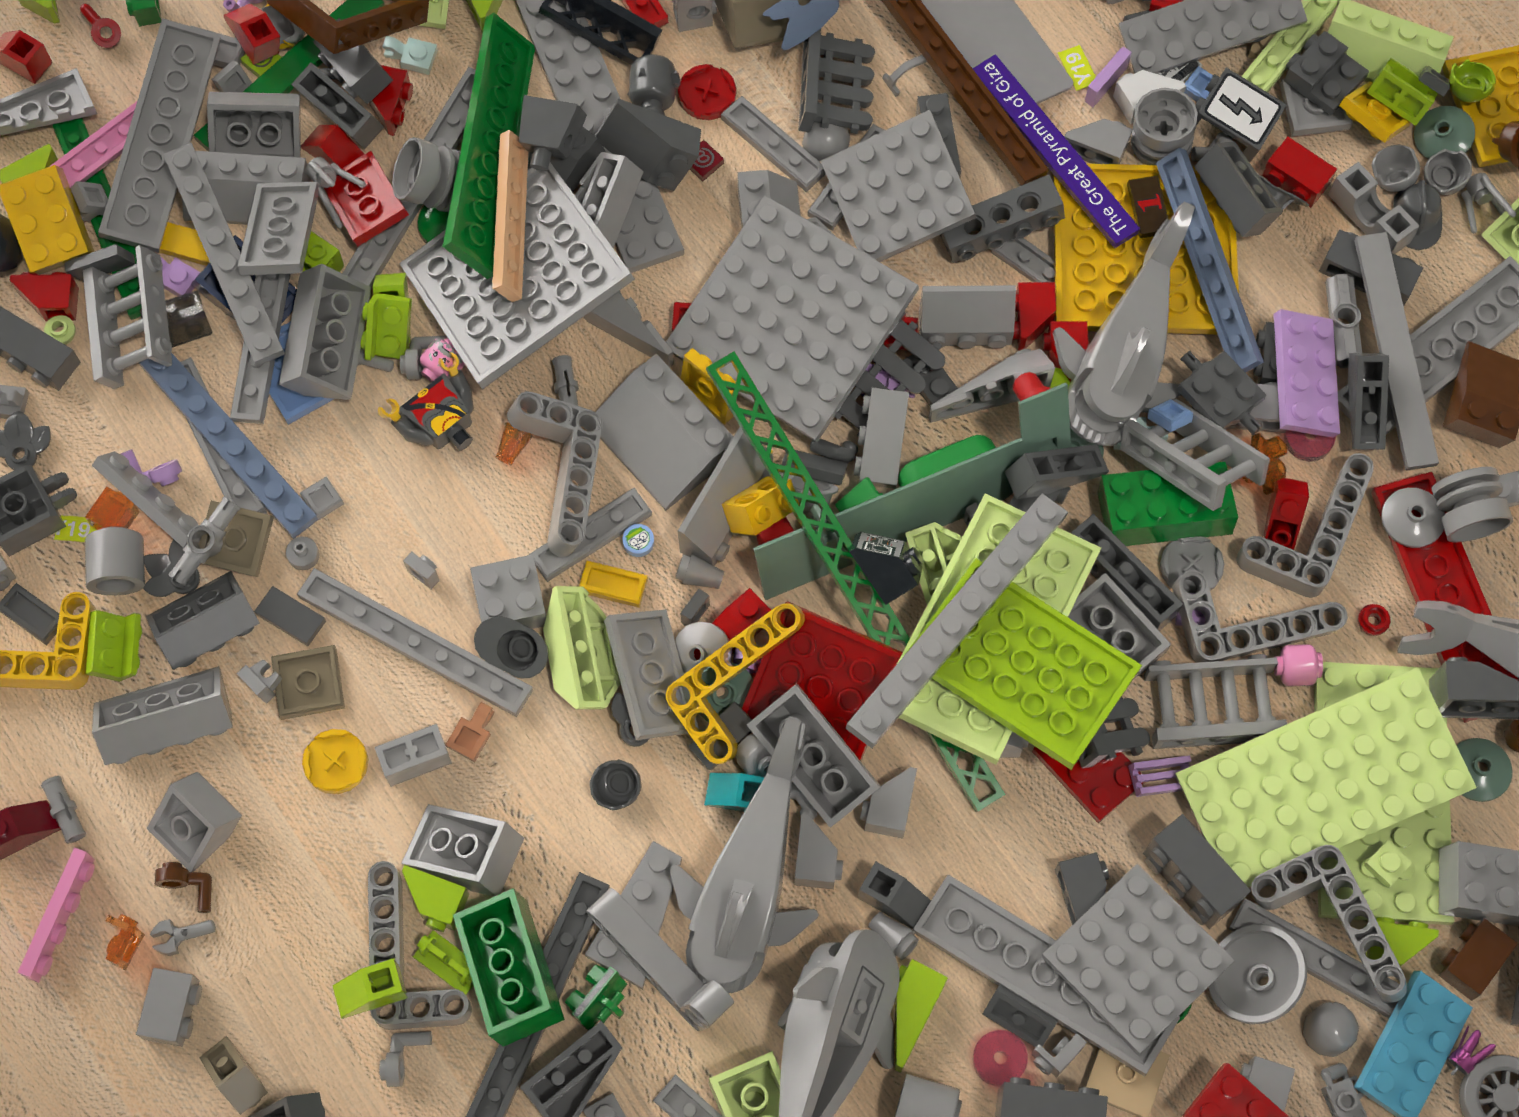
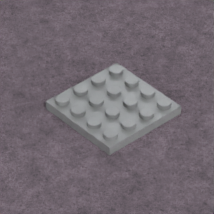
(898, 188)
(1137, 959)

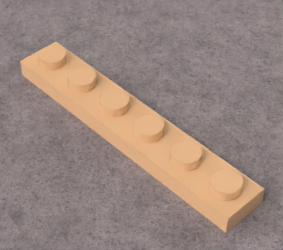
(510, 217)

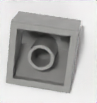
(193, 820)

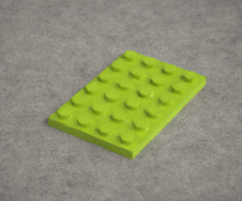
(1036, 672)

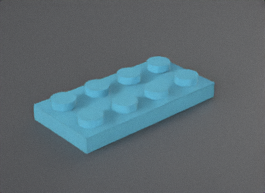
(1413, 1047)

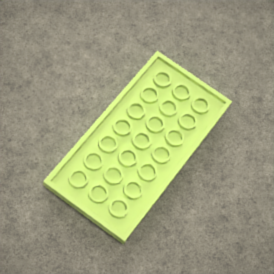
(1051, 575)
(1327, 777)
(1419, 837)

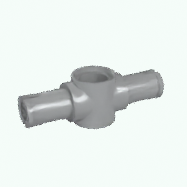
(193, 553)

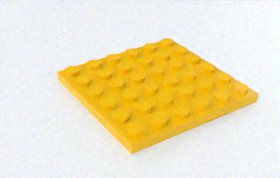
(1096, 275)

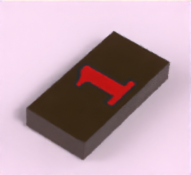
(1147, 204)

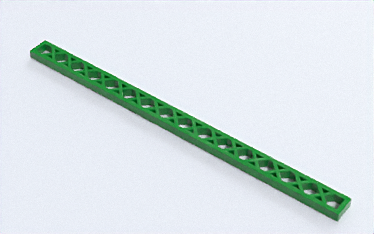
(823, 551)

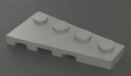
(46, 104)
(649, 896)

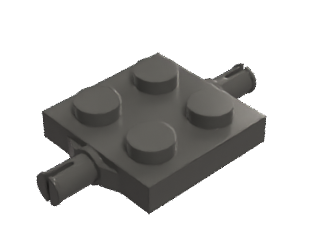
(1221, 391)

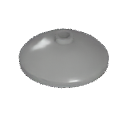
(1258, 954)

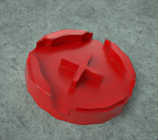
(706, 92)

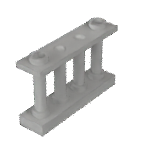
(103, 311)
(1193, 474)
(1202, 730)

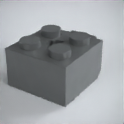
(28, 509)

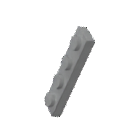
(145, 496)

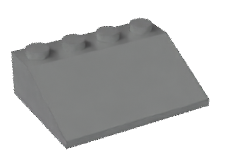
(662, 432)

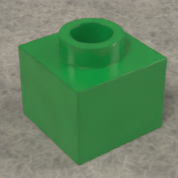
(145, 11)

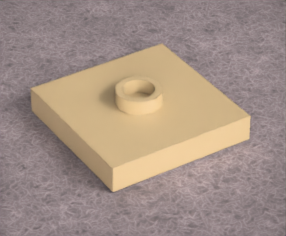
(1125, 1086)

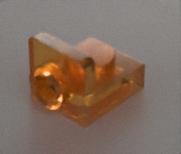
(125, 944)

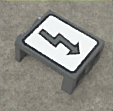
(1240, 110)

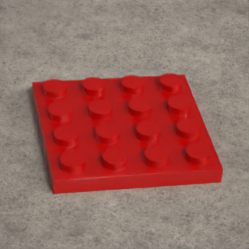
(830, 665)

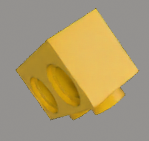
(757, 507)

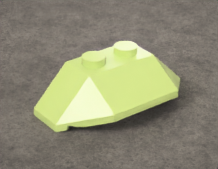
(936, 548)
(579, 649)

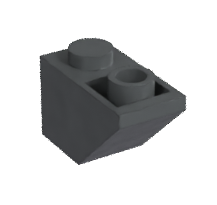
(893, 895)

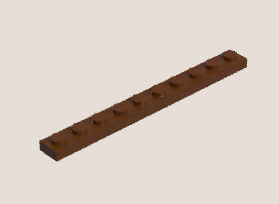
(968, 90)

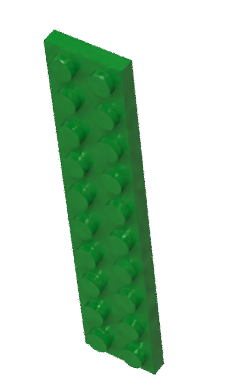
(494, 108)

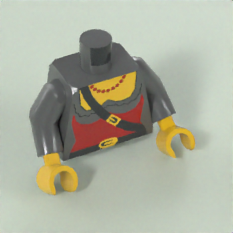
(437, 412)

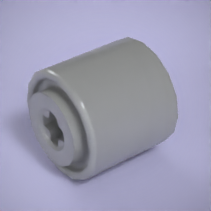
(114, 561)
(927, 1099)

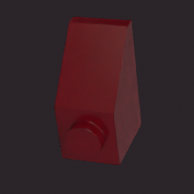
(24, 826)

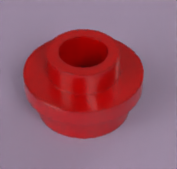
(1380, 614)

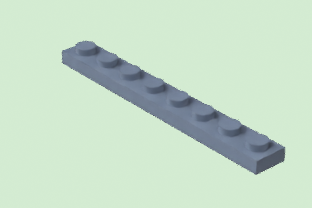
(1210, 262)
(232, 445)

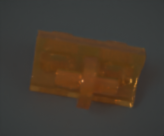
(1274, 449)

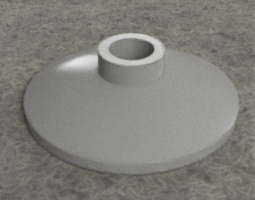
(1405, 527)
(699, 635)

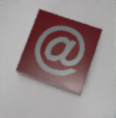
(707, 162)

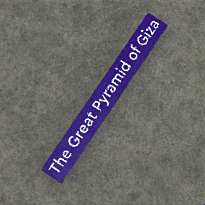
(1057, 153)

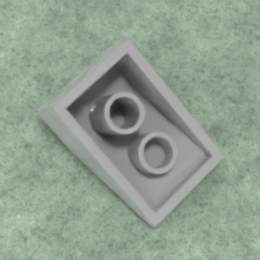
(464, 849)

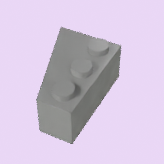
(608, 192)

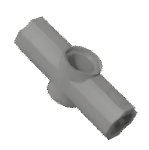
(1343, 305)

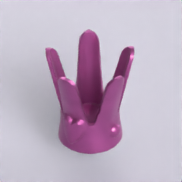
(1461, 1056)

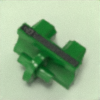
(601, 999)

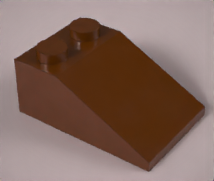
(1485, 397)

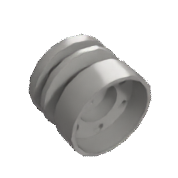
(1163, 123)
(425, 174)
(1472, 504)

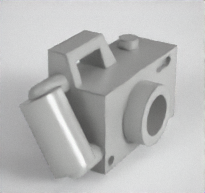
(1342, 1096)

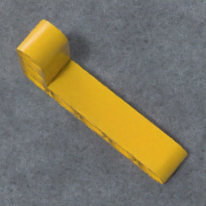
(58, 661)
(724, 673)

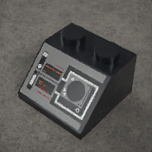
(887, 564)

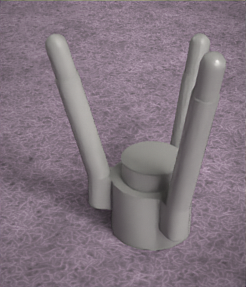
(325, 175)
(1482, 191)

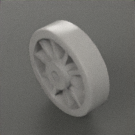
(1501, 1097)

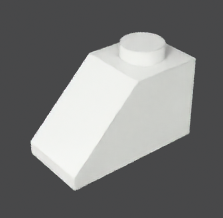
(1133, 86)

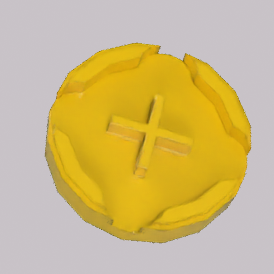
(335, 761)

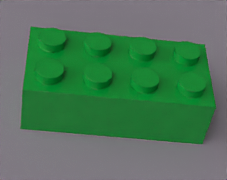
(1150, 509)
(508, 967)

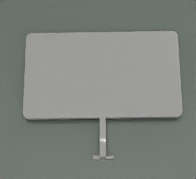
(997, 28)

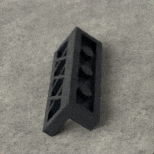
(606, 17)

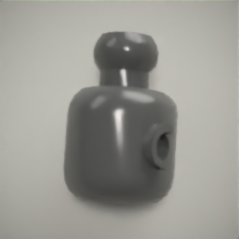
(653, 83)

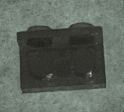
(186, 319)

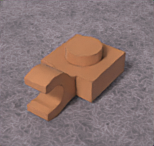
(470, 736)

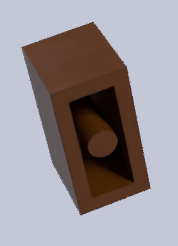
(1477, 958)

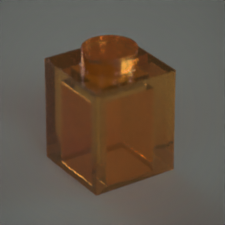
(112, 510)

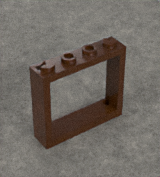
(356, 29)

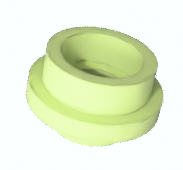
(68, 332)

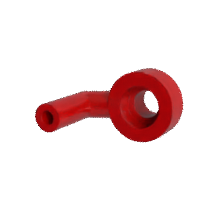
(97, 24)

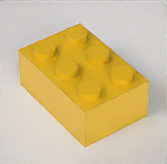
(45, 219)

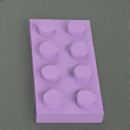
(1306, 373)

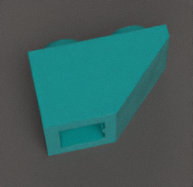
(731, 790)

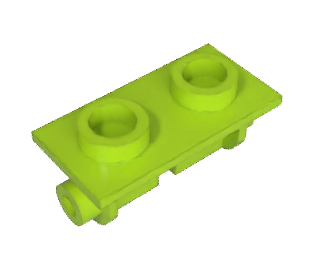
(444, 961)

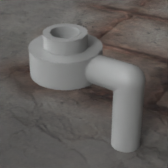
(410, 361)
(393, 1067)

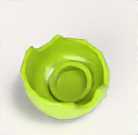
(1472, 81)

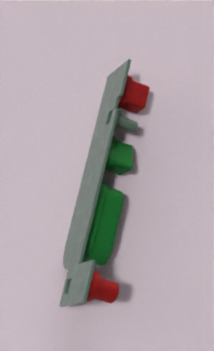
(930, 490)

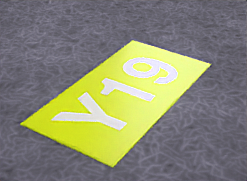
(1077, 67)
(76, 529)

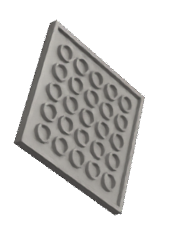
(565, 276)
(796, 314)

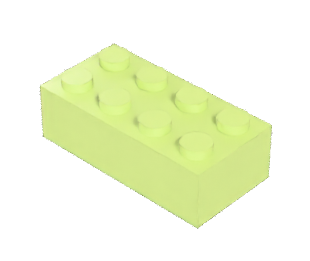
(749, 1088)

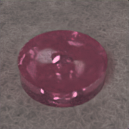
(1308, 449)
(999, 1042)

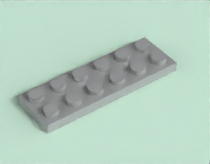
(1203, 28)

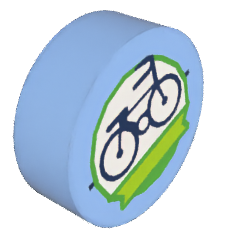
(638, 540)

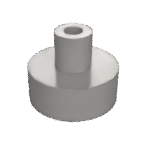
(302, 553)

